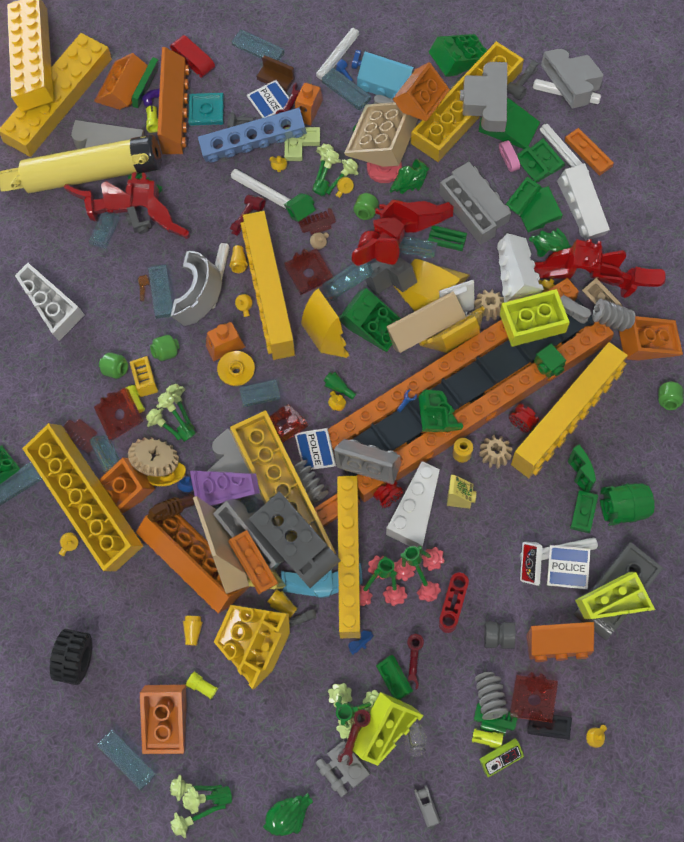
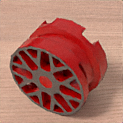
(523, 418)
(388, 493)

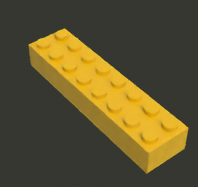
(29, 54)
(70, 79)
(447, 122)
(267, 286)
(569, 410)
(274, 470)
(82, 497)

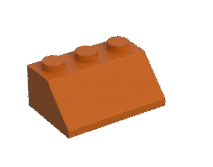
(121, 82)
(421, 92)
(561, 641)

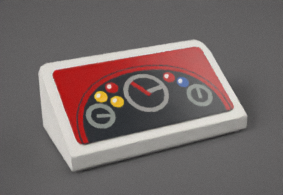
(531, 563)

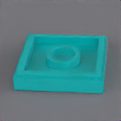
(206, 109)

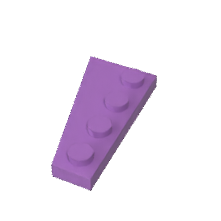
(222, 486)

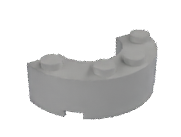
(202, 293)

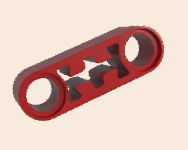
(193, 55)
(461, 592)

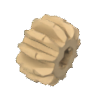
(491, 302)
(490, 455)

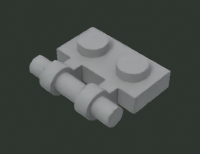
(352, 774)

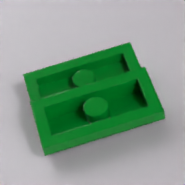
(540, 161)
(541, 211)
(582, 465)

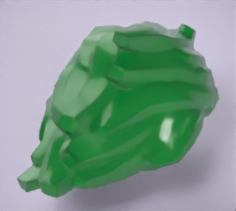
(410, 177)
(549, 241)
(287, 815)

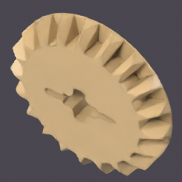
(162, 464)

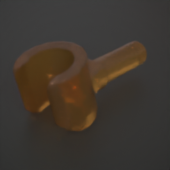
(143, 281)

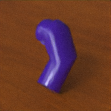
(147, 98)

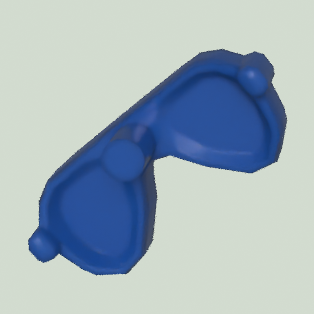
(355, 646)

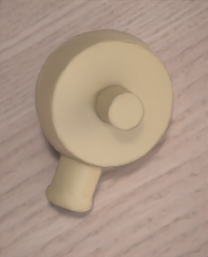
(319, 240)

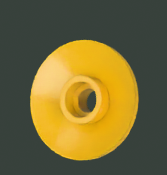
(232, 361)
(169, 479)

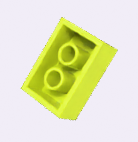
(534, 317)

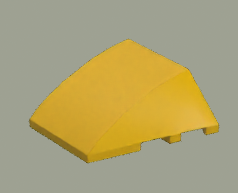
(430, 281)
(323, 326)
(457, 333)
(253, 640)

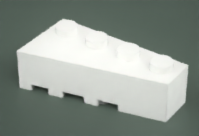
(583, 202)
(517, 268)
(54, 307)
(414, 510)

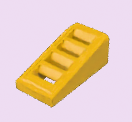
(146, 387)

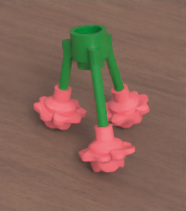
(410, 561)
(383, 568)

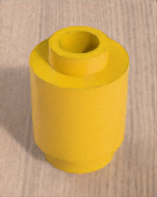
(462, 450)

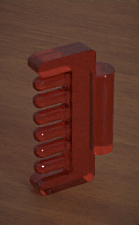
(317, 225)
(83, 430)

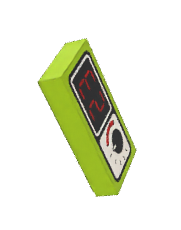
(501, 757)

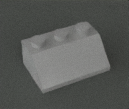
(367, 460)

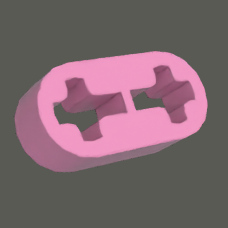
(509, 156)

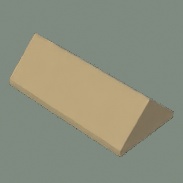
(425, 322)

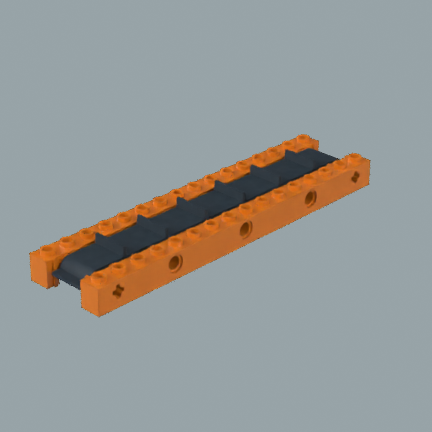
(479, 384)

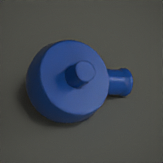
(185, 484)

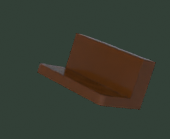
(276, 70)

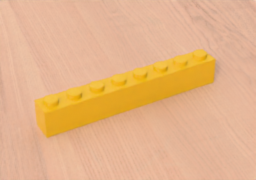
(349, 555)

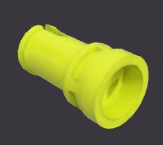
(152, 120)
(135, 395)
(197, 683)
(493, 739)

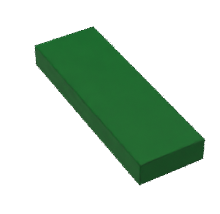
(145, 82)

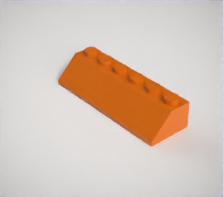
(172, 102)
(189, 557)

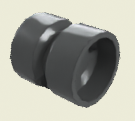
(500, 635)

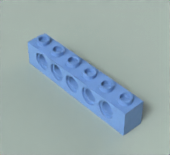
(244, 131)

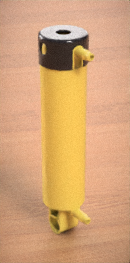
(84, 165)

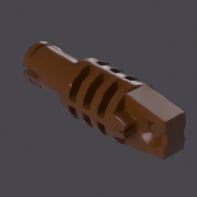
(170, 508)

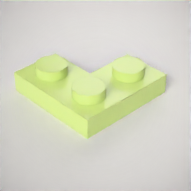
(294, 146)

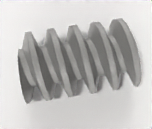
(613, 315)
(312, 489)
(490, 696)

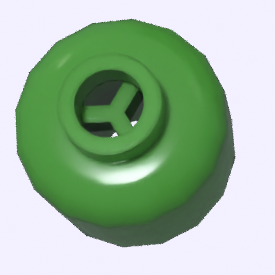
(365, 206)
(164, 348)
(113, 365)
(670, 395)

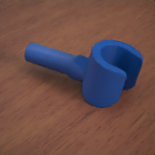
(341, 66)
(406, 400)

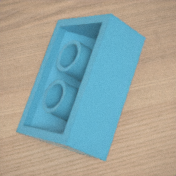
(382, 75)

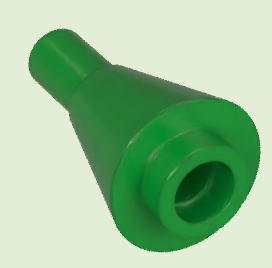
(335, 383)

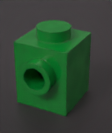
(300, 206)
(550, 361)

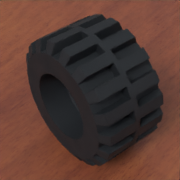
(70, 656)

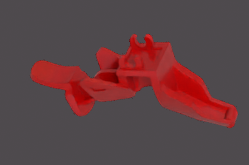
(137, 193)
(393, 223)
(600, 266)

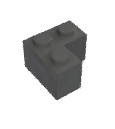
(385, 275)

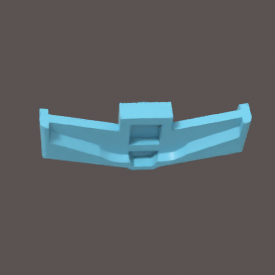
(323, 588)

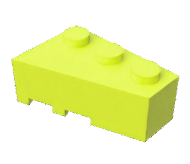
(616, 598)
(388, 723)

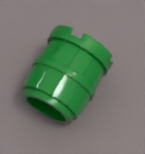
(627, 503)

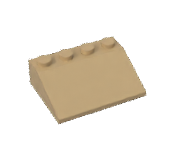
(381, 135)
(228, 566)

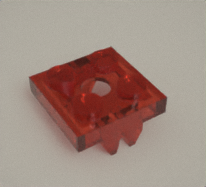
(304, 261)
(106, 413)
(294, 424)
(533, 685)

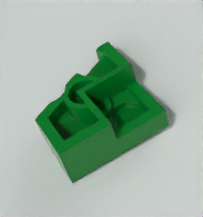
(437, 413)

